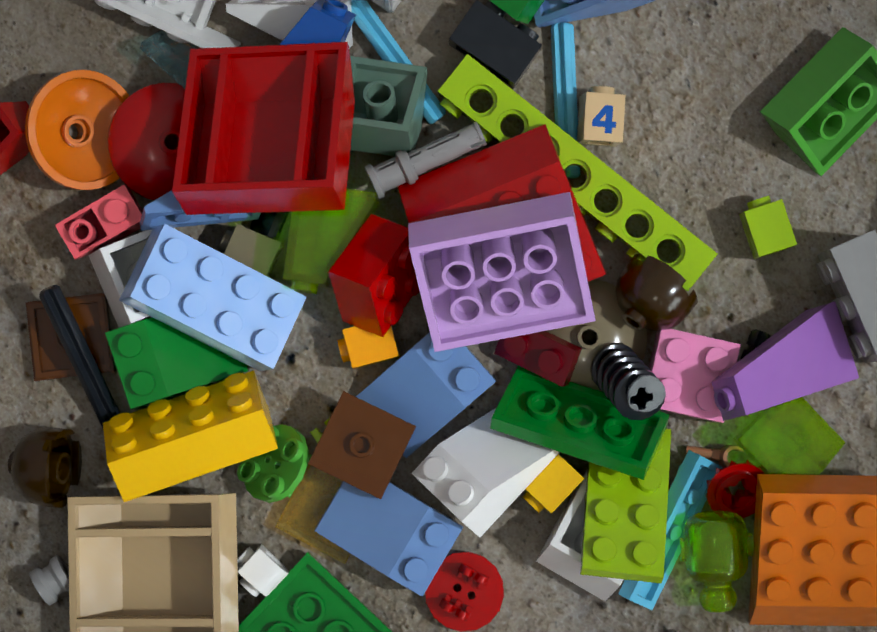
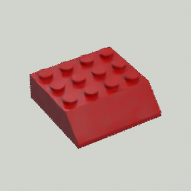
(265, 129)
(497, 176)

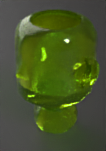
(716, 554)

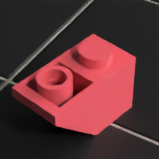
(101, 222)

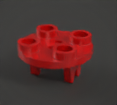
(454, 607)

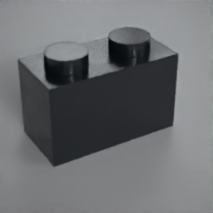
(496, 42)

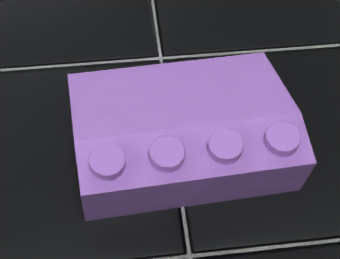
(501, 272)

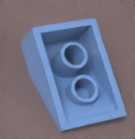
(428, 388)
(391, 533)

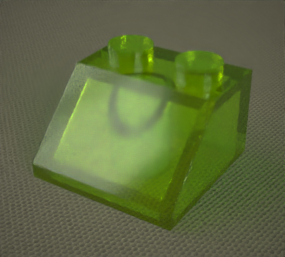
(790, 439)

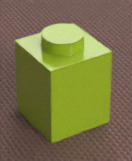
(767, 227)

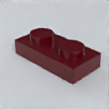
(542, 355)

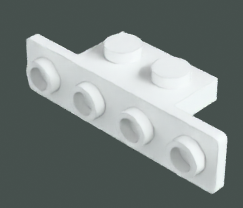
(181, 19)

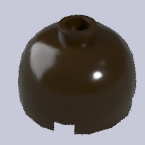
(653, 295)
(46, 466)

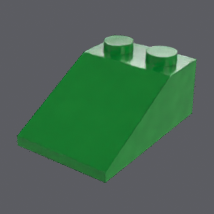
(165, 362)

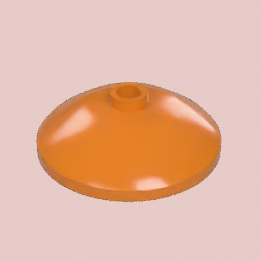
(89, 104)

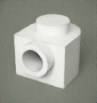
(260, 571)

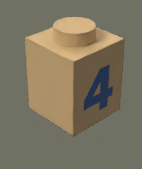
(601, 117)

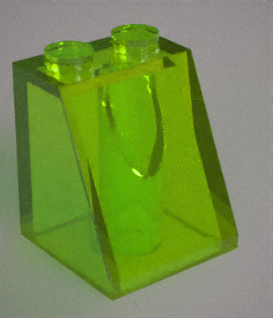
(321, 237)

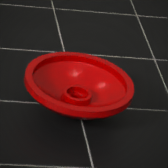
(139, 135)

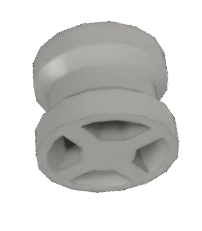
(51, 580)

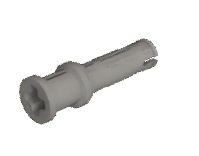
(407, 166)

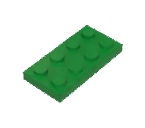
(577, 423)

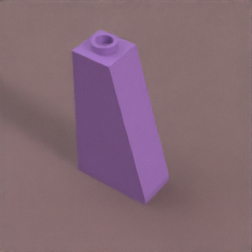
(792, 363)

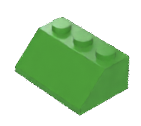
(827, 101)

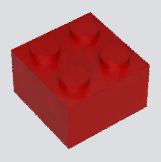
(375, 276)

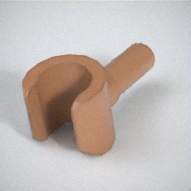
(715, 454)

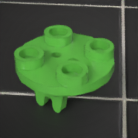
(277, 472)

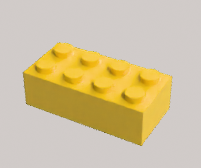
(188, 435)

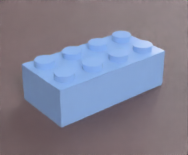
(212, 298)

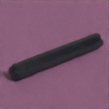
(79, 353)

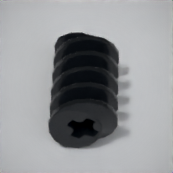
(627, 382)

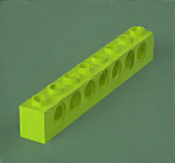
(472, 78)

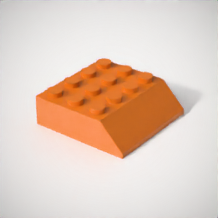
(814, 551)

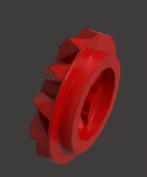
(744, 500)

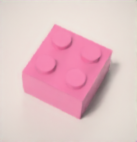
(687, 367)

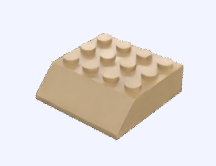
(153, 563)

